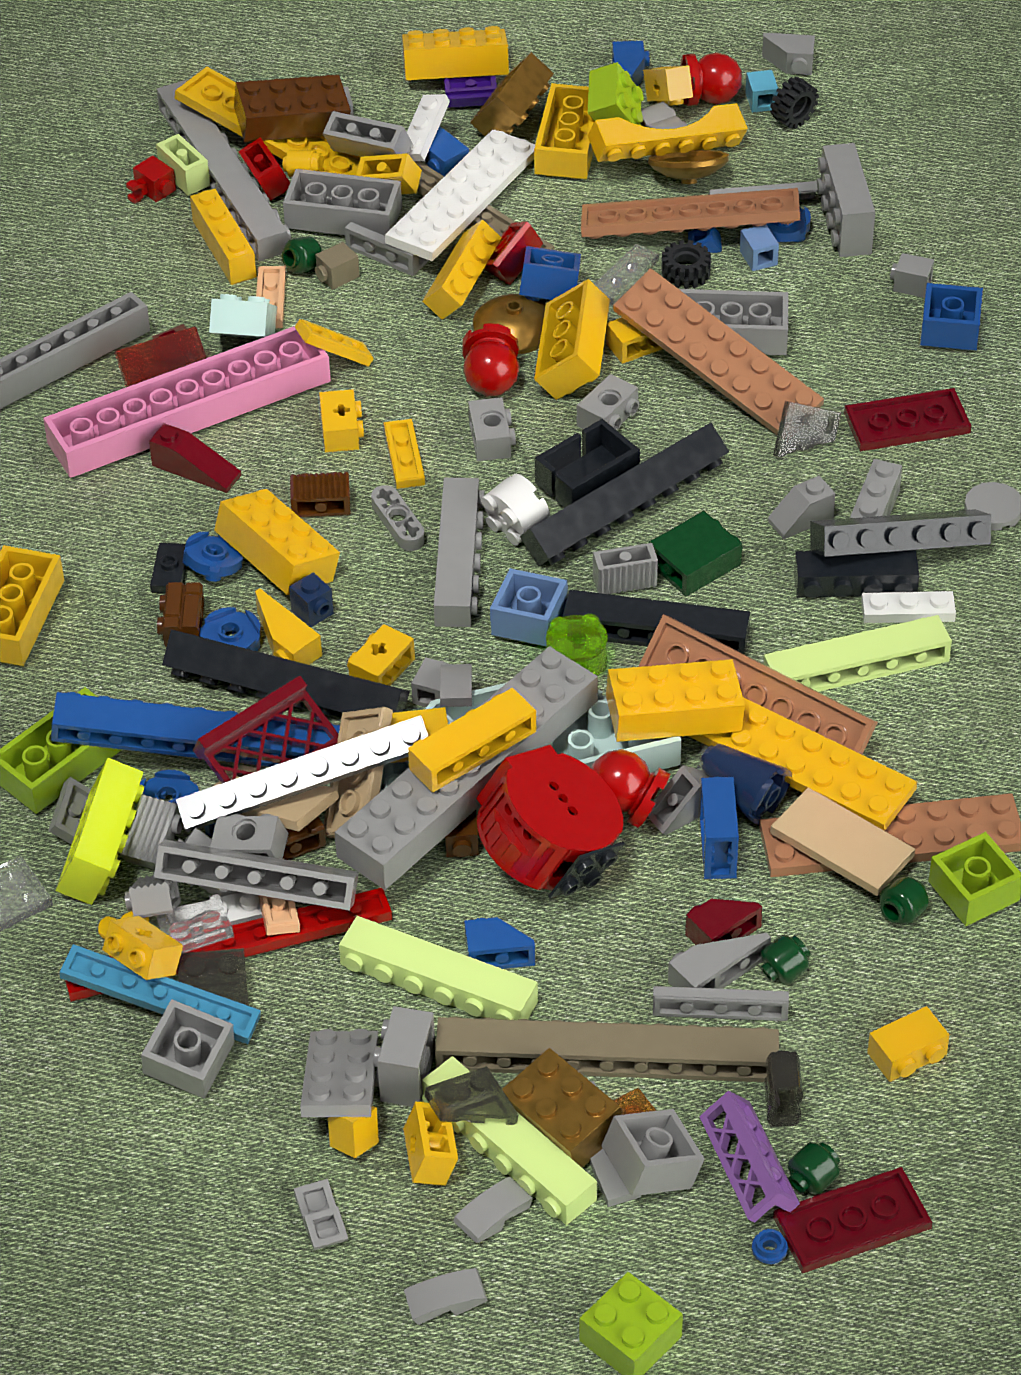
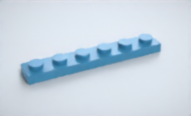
(117, 980)

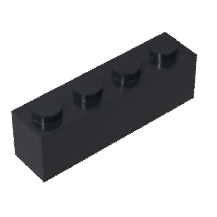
(855, 574)

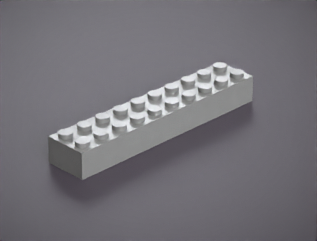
(410, 819)

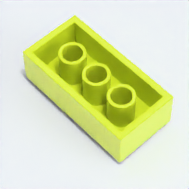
(101, 832)

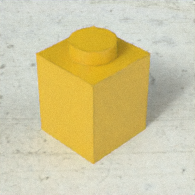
(353, 1134)

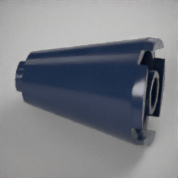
(757, 782)

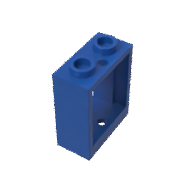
(719, 828)

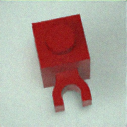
(151, 179)

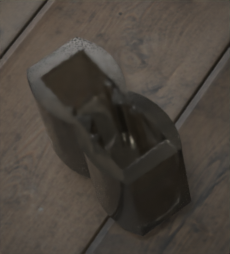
(783, 1088)

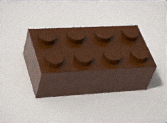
(288, 106)

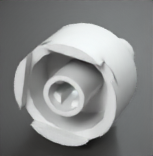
(514, 507)

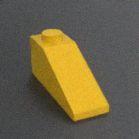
(287, 633)

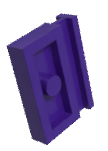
(469, 90)

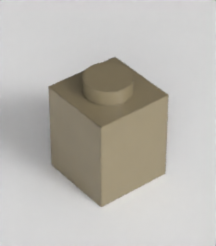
(337, 265)

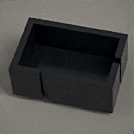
(570, 476)

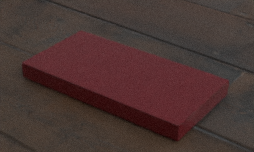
(907, 419)
(852, 1220)

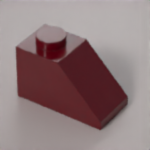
(722, 920)

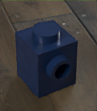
(311, 600)

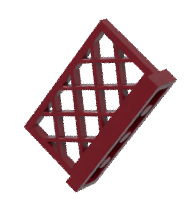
(258, 716)

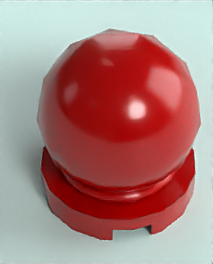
(713, 78)
(490, 359)
(631, 782)

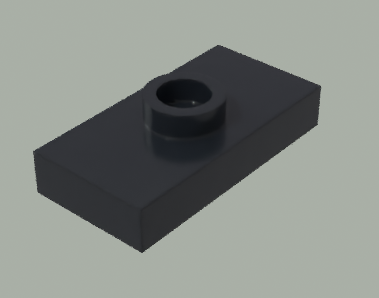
(168, 566)

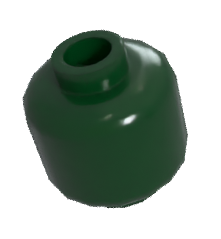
(300, 254)
(904, 900)
(785, 959)
(813, 1168)

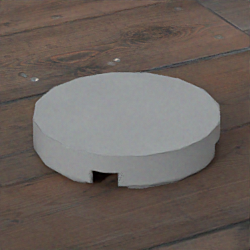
(998, 500)

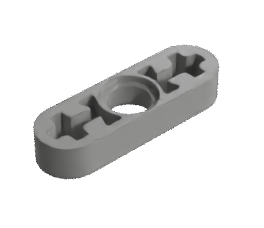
(398, 528)

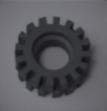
(794, 102)
(686, 275)

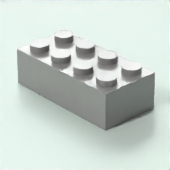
(333, 200)
(846, 200)
(754, 315)

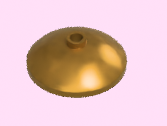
(689, 165)
(516, 313)

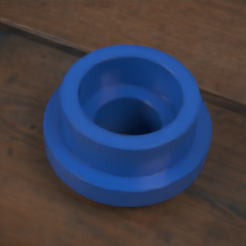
(773, 1239)

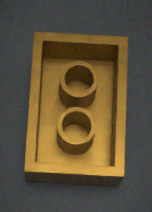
(513, 97)
(563, 1106)

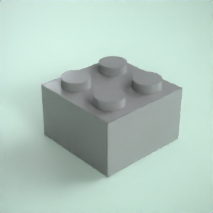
(187, 1048)
(404, 1055)
(652, 1152)

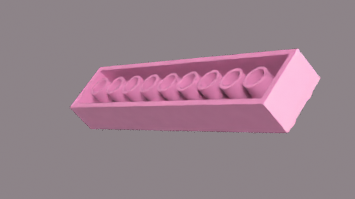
(186, 399)

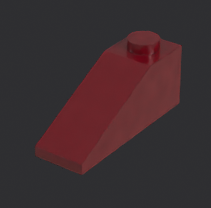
(190, 458)

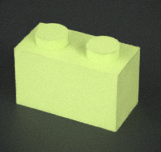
(188, 164)

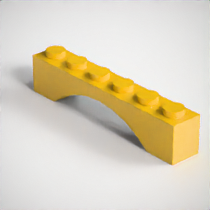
(621, 139)

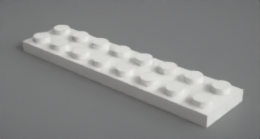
(461, 195)

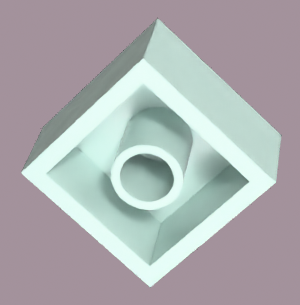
(242, 318)

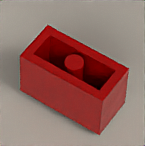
(265, 168)

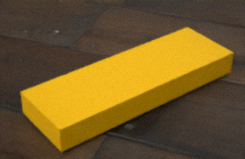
(334, 342)
(404, 453)

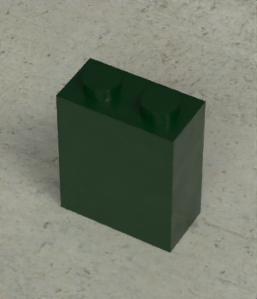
(696, 553)

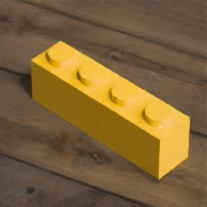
(223, 236)
(462, 269)
(472, 739)

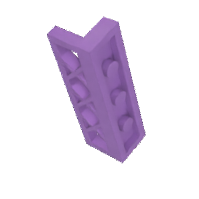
(752, 1148)

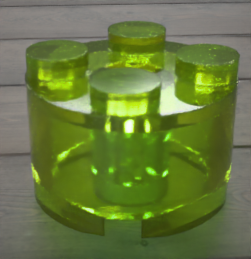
(580, 640)

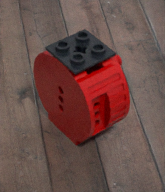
(550, 821)

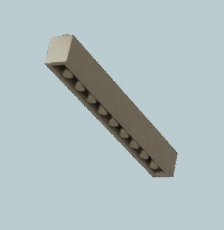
(609, 1048)

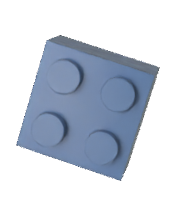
(527, 606)

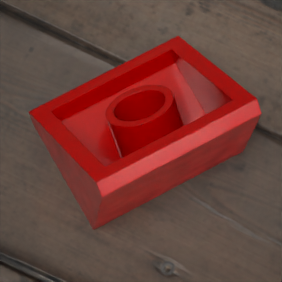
(509, 254)

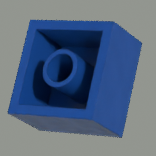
(548, 273)
(951, 316)

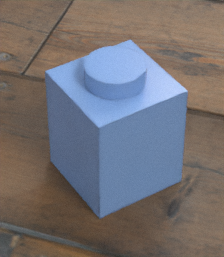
(759, 247)

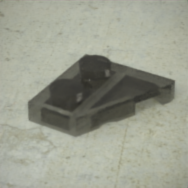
(805, 427)
(216, 972)
(471, 1099)

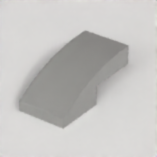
(456, 685)
(490, 1209)
(320, 1214)
(452, 1291)

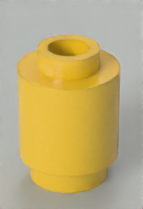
(302, 160)

